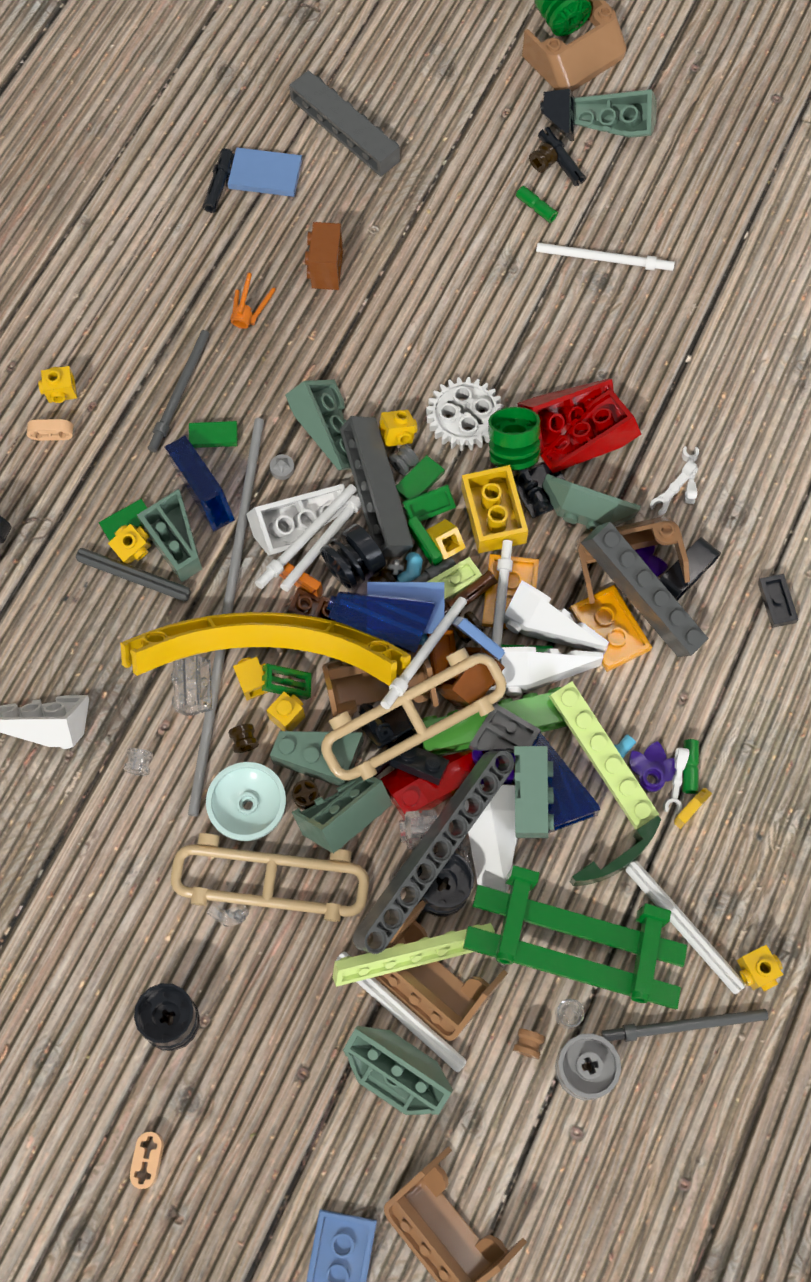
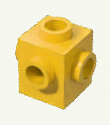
(58, 384)
(397, 427)
(122, 543)
(764, 960)

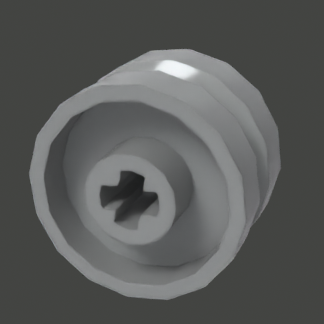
(601, 1057)

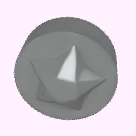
(282, 467)

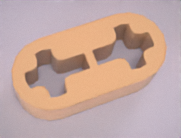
(50, 429)
(140, 1158)

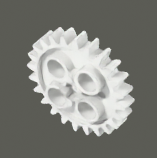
(464, 413)

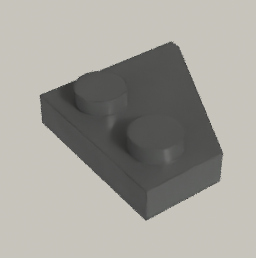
(504, 731)

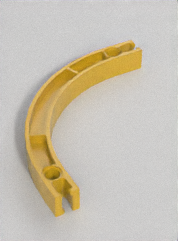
(264, 630)

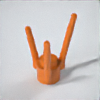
(241, 313)

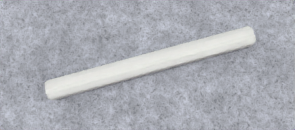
(686, 927)
(412, 1021)

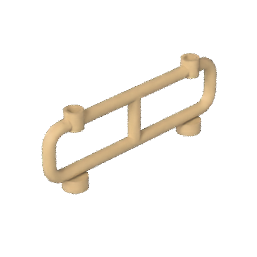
(459, 662)
(209, 846)

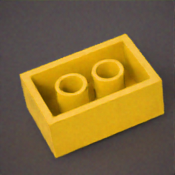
(494, 508)

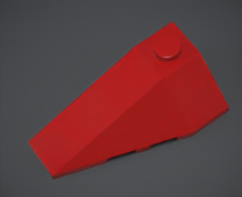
(561, 407)
(599, 430)
(417, 794)

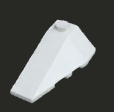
(283, 521)
(537, 618)
(531, 670)
(47, 724)
(494, 839)

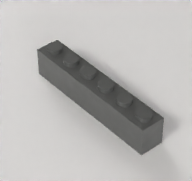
(345, 123)
(376, 486)
(644, 590)

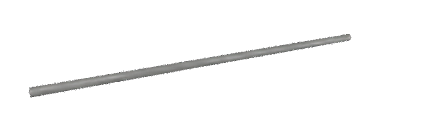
(216, 675)

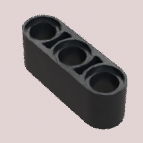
(700, 557)

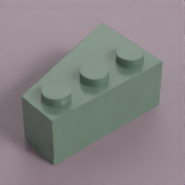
(172, 534)
(303, 753)
(532, 792)
(344, 814)

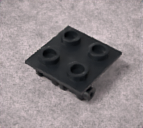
(530, 489)
(387, 727)

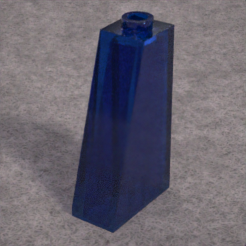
(200, 483)
(385, 617)
(570, 798)

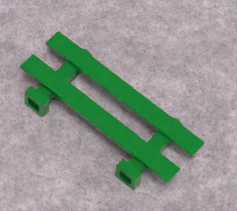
(645, 943)

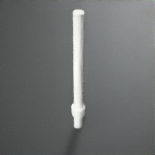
(649, 263)
(352, 506)
(276, 567)
(504, 567)
(400, 684)

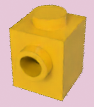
(446, 538)
(250, 677)
(286, 712)

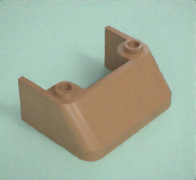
(583, 58)
(641, 535)
(351, 686)
(433, 990)
(440, 1234)

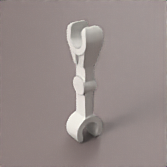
(688, 471)
(691, 490)
(681, 758)

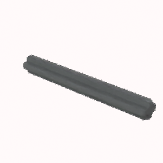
(133, 574)

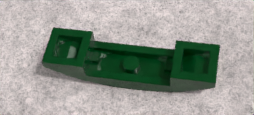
(592, 874)

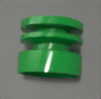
(564, 15)
(514, 437)

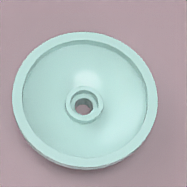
(243, 784)

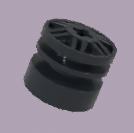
(356, 554)
(459, 881)
(153, 1009)

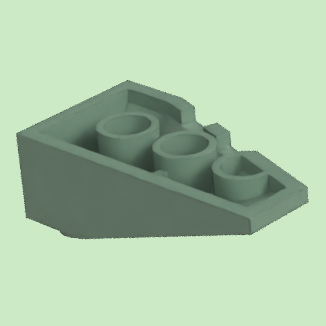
(618, 113)
(319, 410)

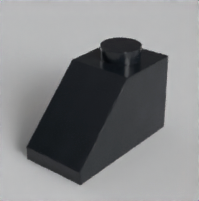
(560, 111)

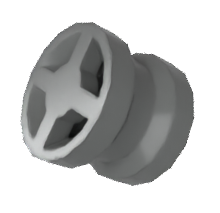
(403, 460)

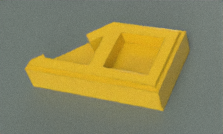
(692, 807)

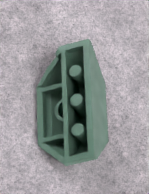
(585, 505)
(397, 1071)

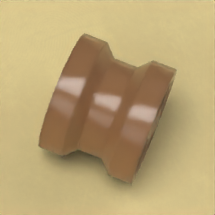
(529, 1043)

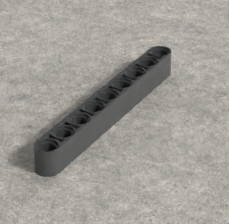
(424, 856)

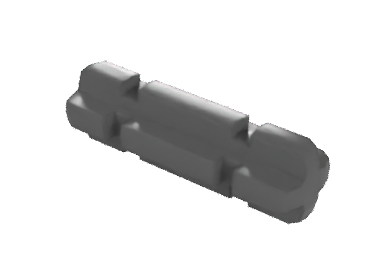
(395, 567)

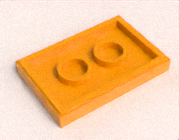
(522, 570)
(615, 623)

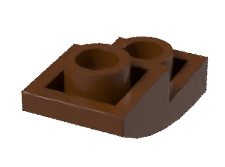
(309, 605)

